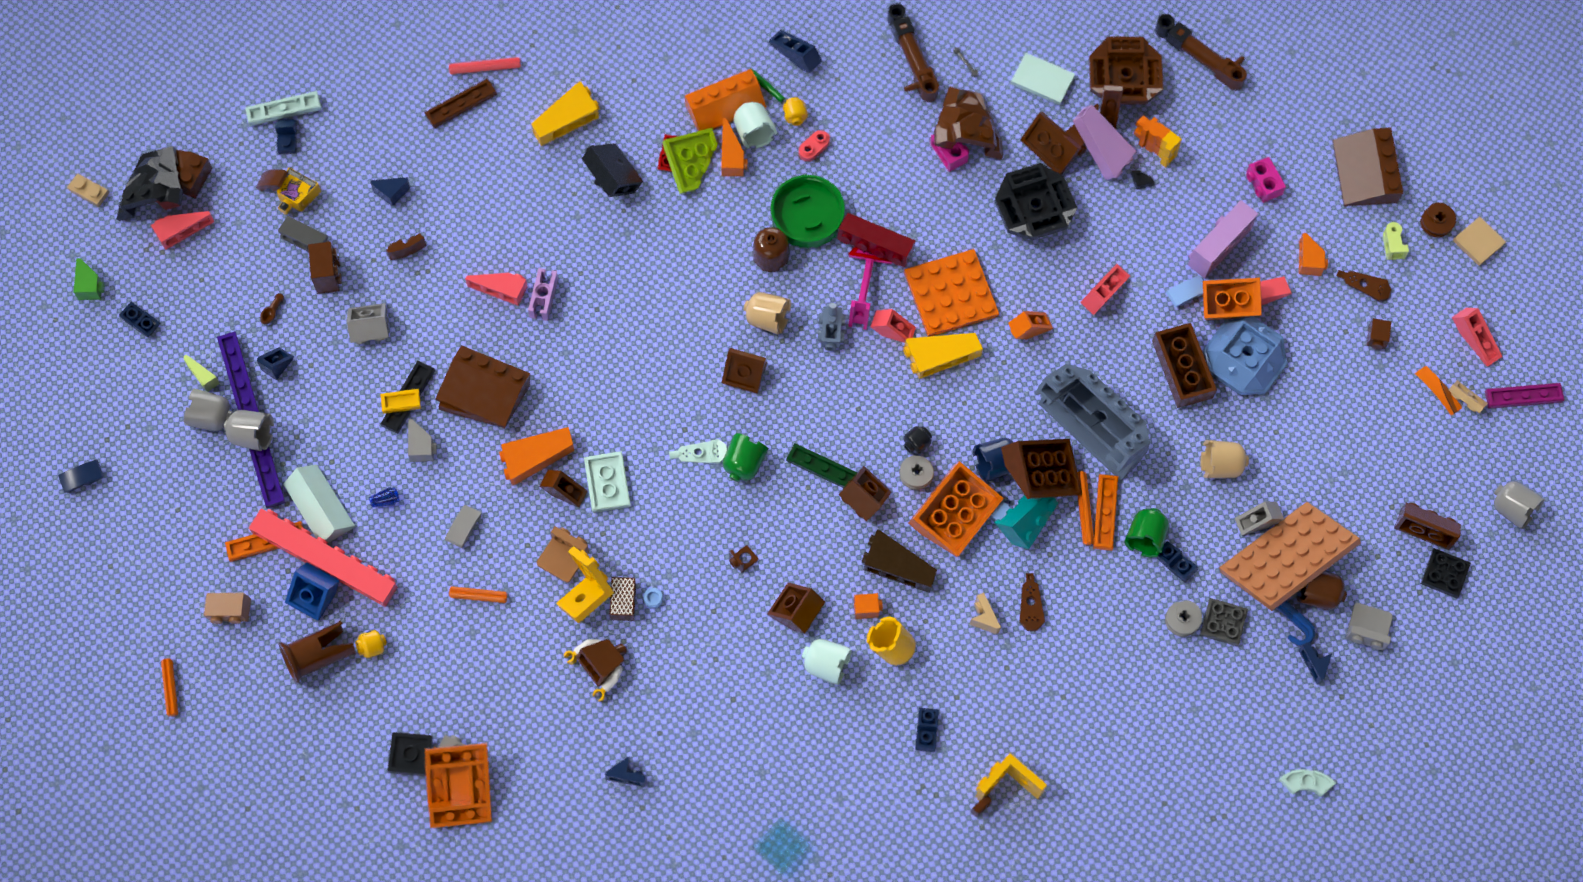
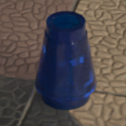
(385, 498)

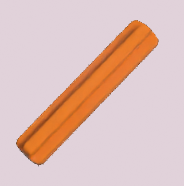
(478, 594)
(169, 687)

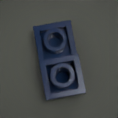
(139, 320)
(80, 476)
(1174, 560)
(926, 729)

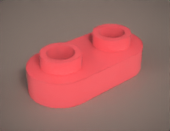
(815, 145)

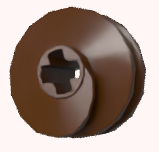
(1438, 220)

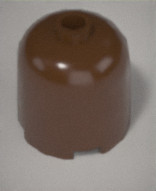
(770, 249)
(1324, 591)

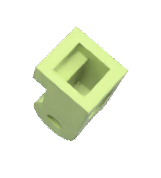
(1393, 243)

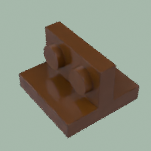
(744, 370)

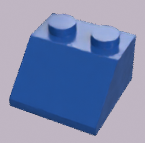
(311, 591)

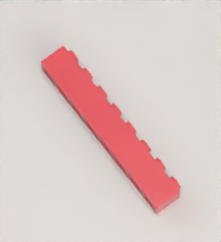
(319, 554)

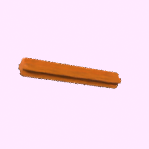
(1085, 511)

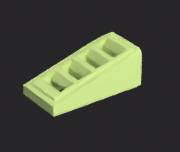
(204, 376)

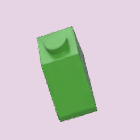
(87, 283)

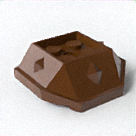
(1130, 57)

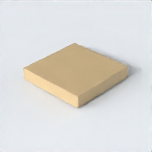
(1479, 241)

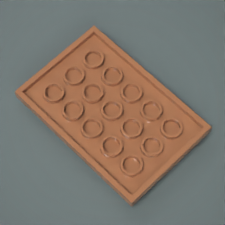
(1289, 556)

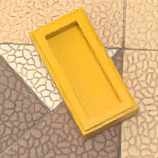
(400, 401)

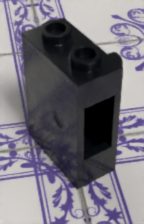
(612, 170)

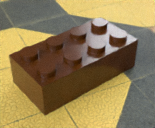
(1184, 365)

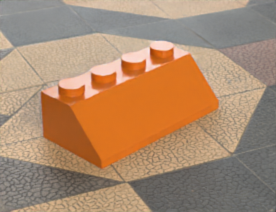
(722, 99)

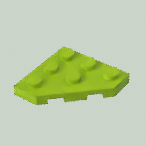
(690, 157)

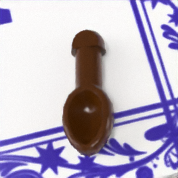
(269, 313)

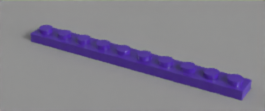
(246, 400)

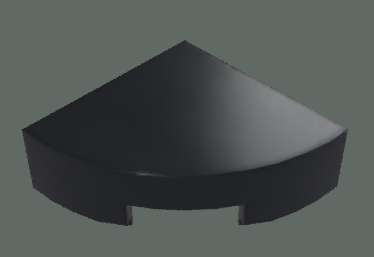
(1141, 180)

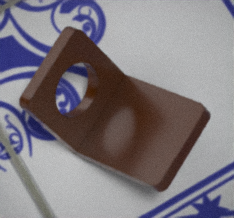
(734, 559)

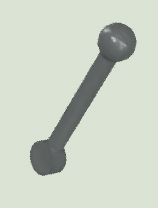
(974, 73)

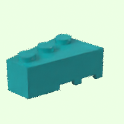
(1026, 520)

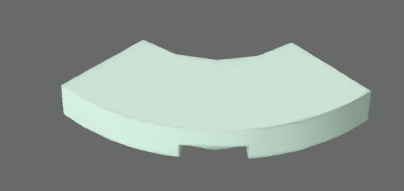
(1307, 780)

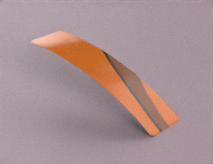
(1439, 389)

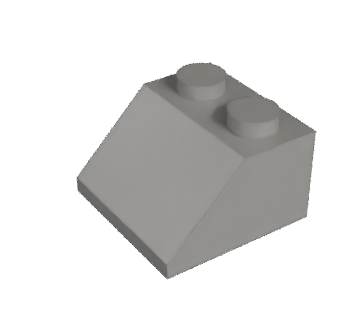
(368, 323)

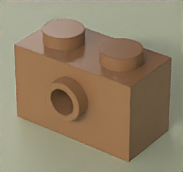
(227, 607)

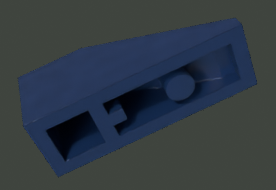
(796, 50)

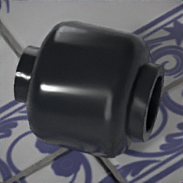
(917, 440)

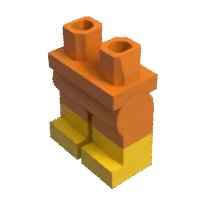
(1157, 139)

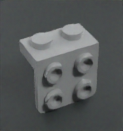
(1369, 626)

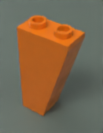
(534, 453)

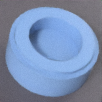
(653, 598)

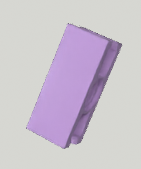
(539, 288)

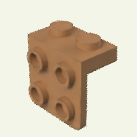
(556, 558)

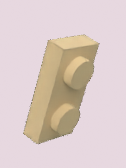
(88, 190)
(1472, 400)

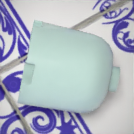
(754, 125)
(826, 660)

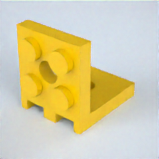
(592, 589)
(1017, 771)

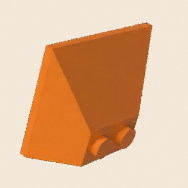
(458, 785)

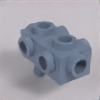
(831, 322)

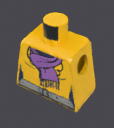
(297, 192)

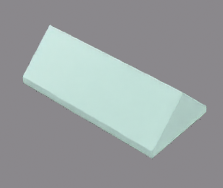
(318, 503)

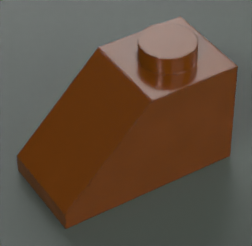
(563, 487)

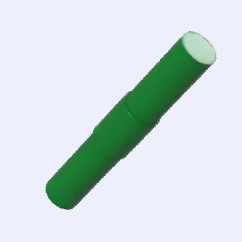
(768, 87)

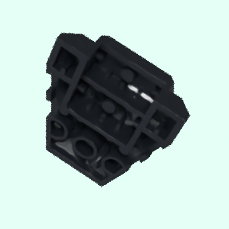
(151, 182)

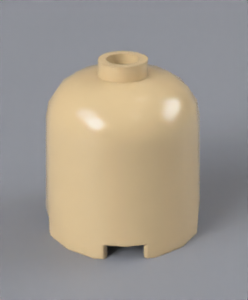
(767, 312)
(1223, 459)

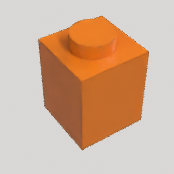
(867, 606)

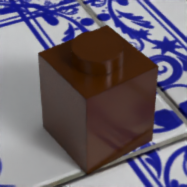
(1378, 333)

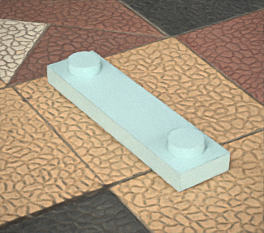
(283, 108)

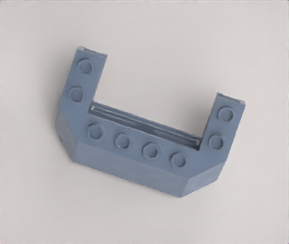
(1095, 418)

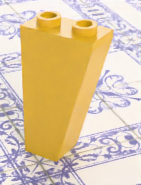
(566, 114)
(942, 352)

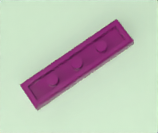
(1524, 395)

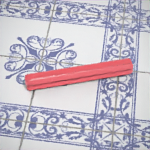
(484, 65)

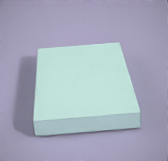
(1042, 78)
(607, 482)

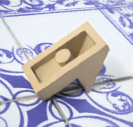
(987, 619)

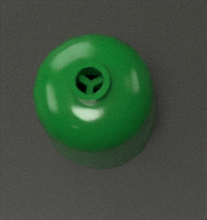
(743, 458)
(1147, 532)

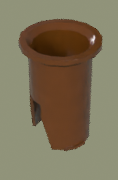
(307, 653)

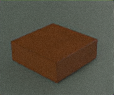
(981, 806)

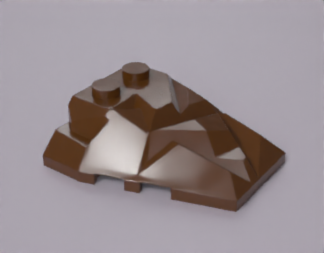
(968, 121)

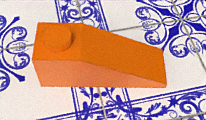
(732, 153)

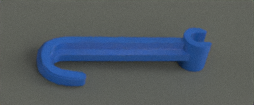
(1299, 621)

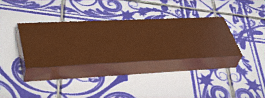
(460, 103)

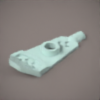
(707, 455)

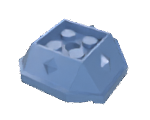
(1240, 372)

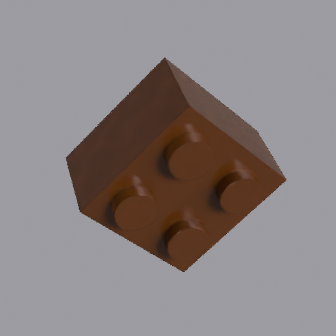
(324, 267)

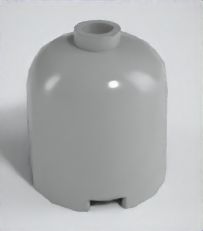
(207, 410)
(249, 429)
(1517, 503)

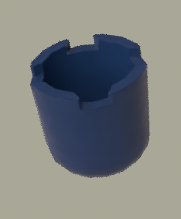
(990, 459)

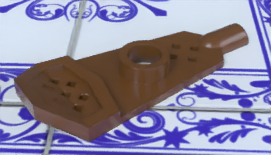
(1373, 284)
(1031, 610)

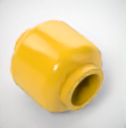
(795, 111)
(370, 644)

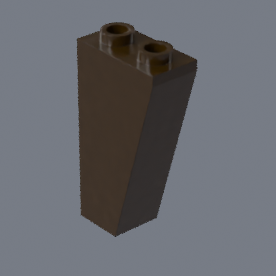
(897, 563)

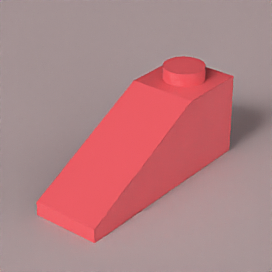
(178, 227)
(500, 285)
(1105, 289)
(1477, 334)

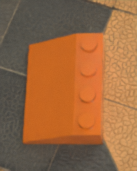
(956, 509)

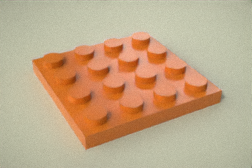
(951, 293)

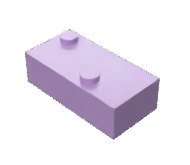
(1222, 239)

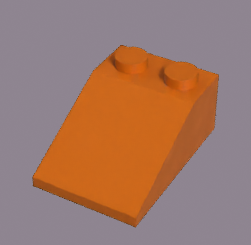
(1232, 298)

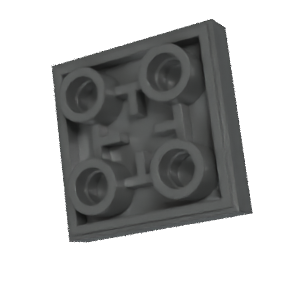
(1223, 622)

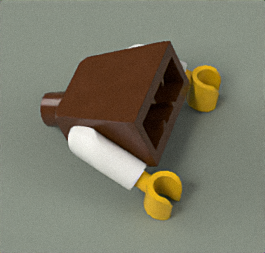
(600, 661)

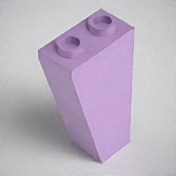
(1104, 142)

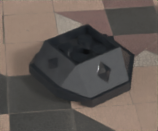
(1039, 187)

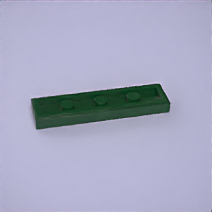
(820, 465)

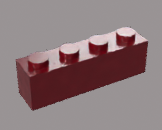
(876, 240)

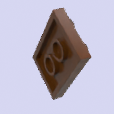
(1050, 143)

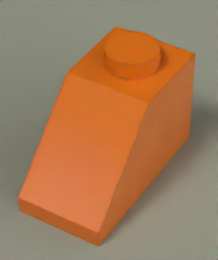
(1311, 257)
(1030, 324)

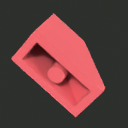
(892, 325)

